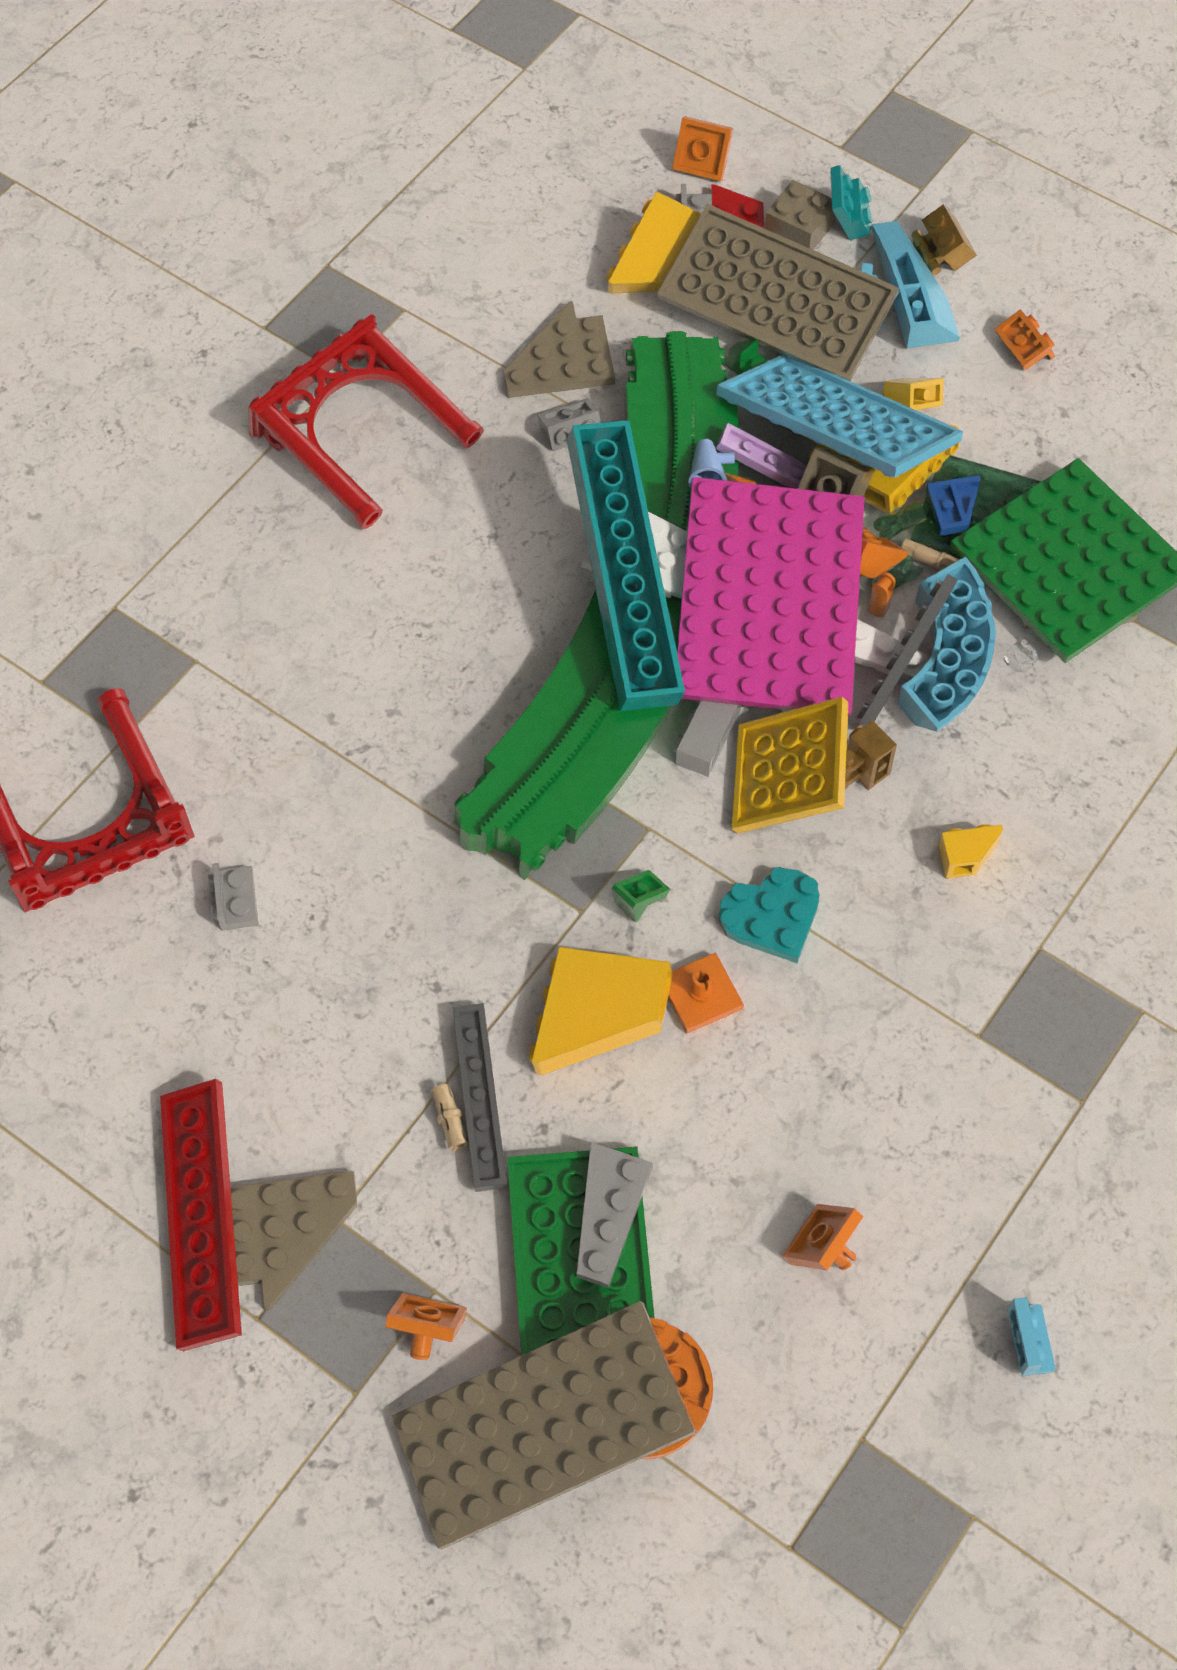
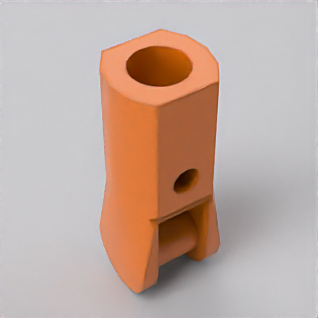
(881, 595)

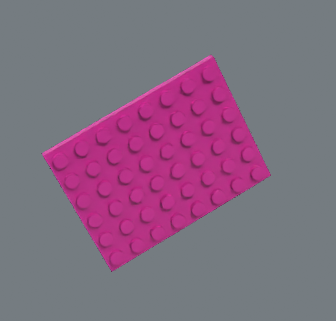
(769, 595)

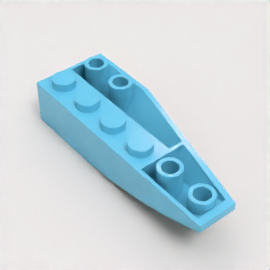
(921, 302)

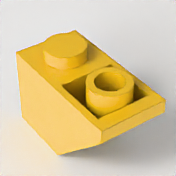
(968, 849)

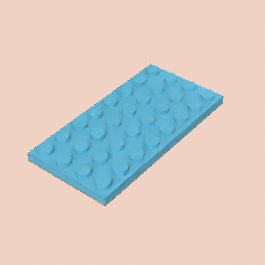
(840, 415)

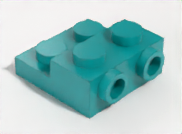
(850, 203)

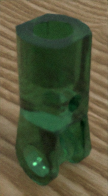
(899, 521)
(906, 564)

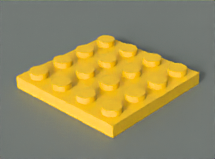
(790, 765)

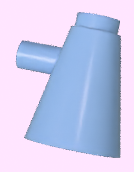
(708, 462)

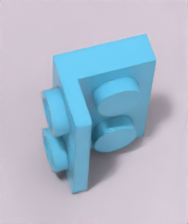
(1030, 1338)

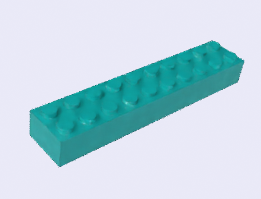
(625, 566)

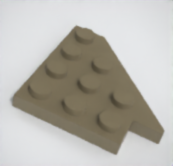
(563, 357)
(285, 1227)

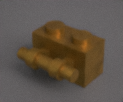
(948, 238)
(869, 755)

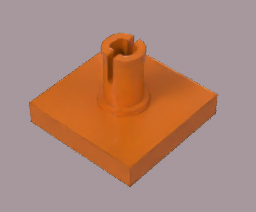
(702, 148)
(703, 993)
(824, 1238)
(426, 1321)

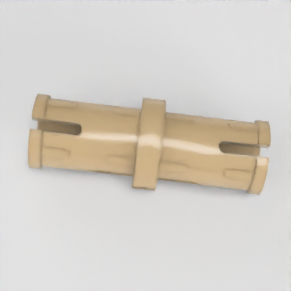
(449, 1117)

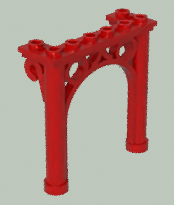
(384, 364)
(167, 827)

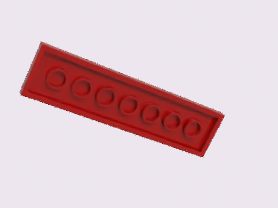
(200, 1216)

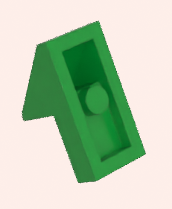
(743, 356)
(638, 892)

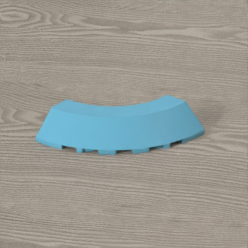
(960, 650)

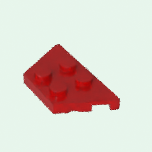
(738, 205)

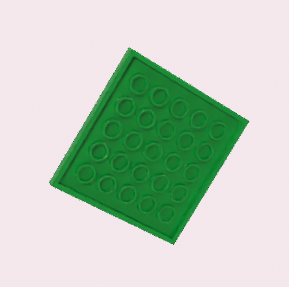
(1070, 559)

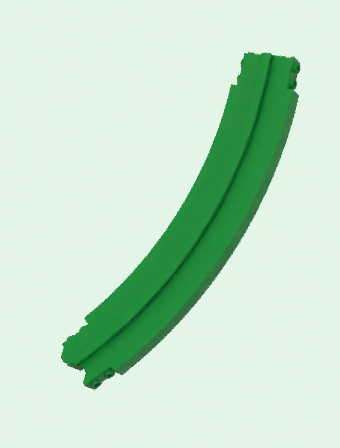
(572, 740)

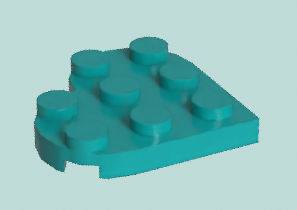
(772, 915)

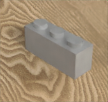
(705, 735)

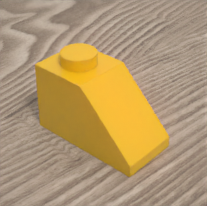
(915, 392)

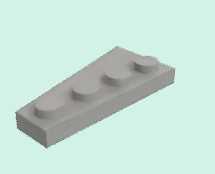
(610, 1204)

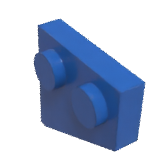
(953, 503)

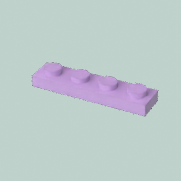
(761, 456)

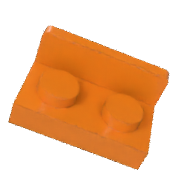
(1024, 340)

